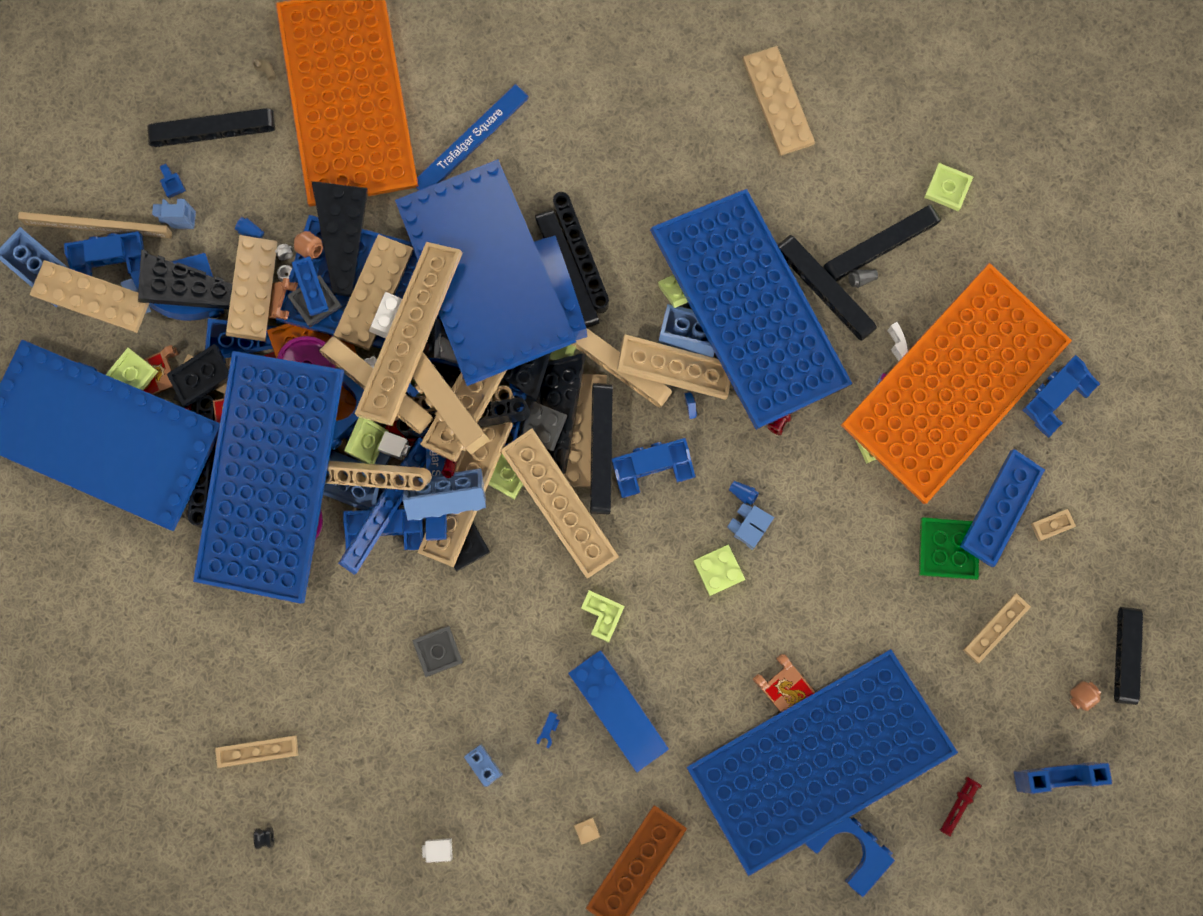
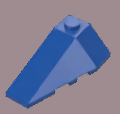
(216, 335)

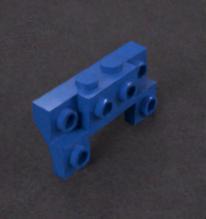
(105, 251)
(1052, 395)
(651, 461)
(398, 525)

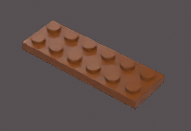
(637, 865)

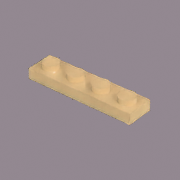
(996, 628)
(256, 751)

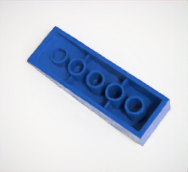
(560, 279)
(618, 711)

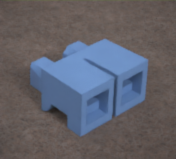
(175, 215)
(753, 526)
(483, 765)

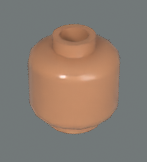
(308, 245)
(1085, 696)

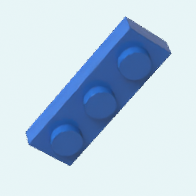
(310, 286)

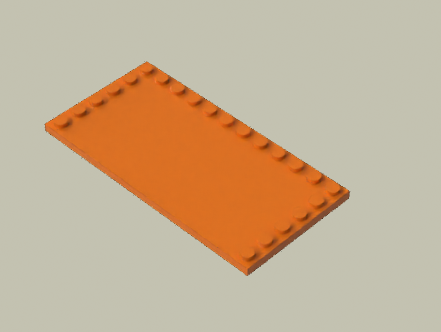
(346, 95)
(956, 383)

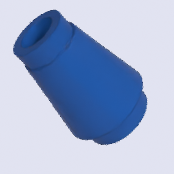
(248, 228)
(744, 492)

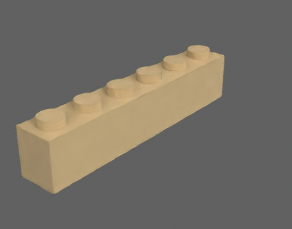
(448, 406)

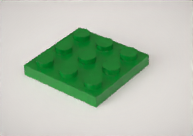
(941, 550)

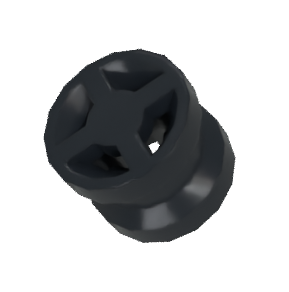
(263, 838)

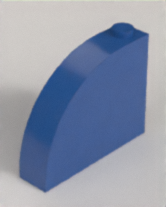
(185, 313)

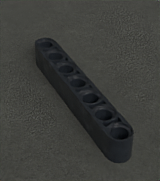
(211, 127)
(550, 227)
(882, 242)
(580, 244)
(826, 288)
(491, 417)
(601, 448)
(202, 489)

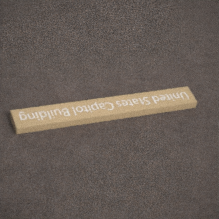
(94, 224)

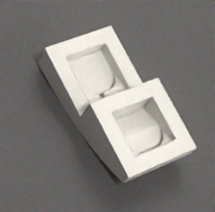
(900, 347)

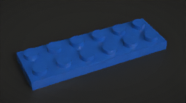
(1002, 508)

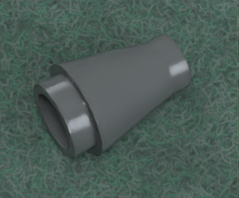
(861, 277)

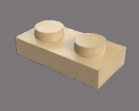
(1053, 525)

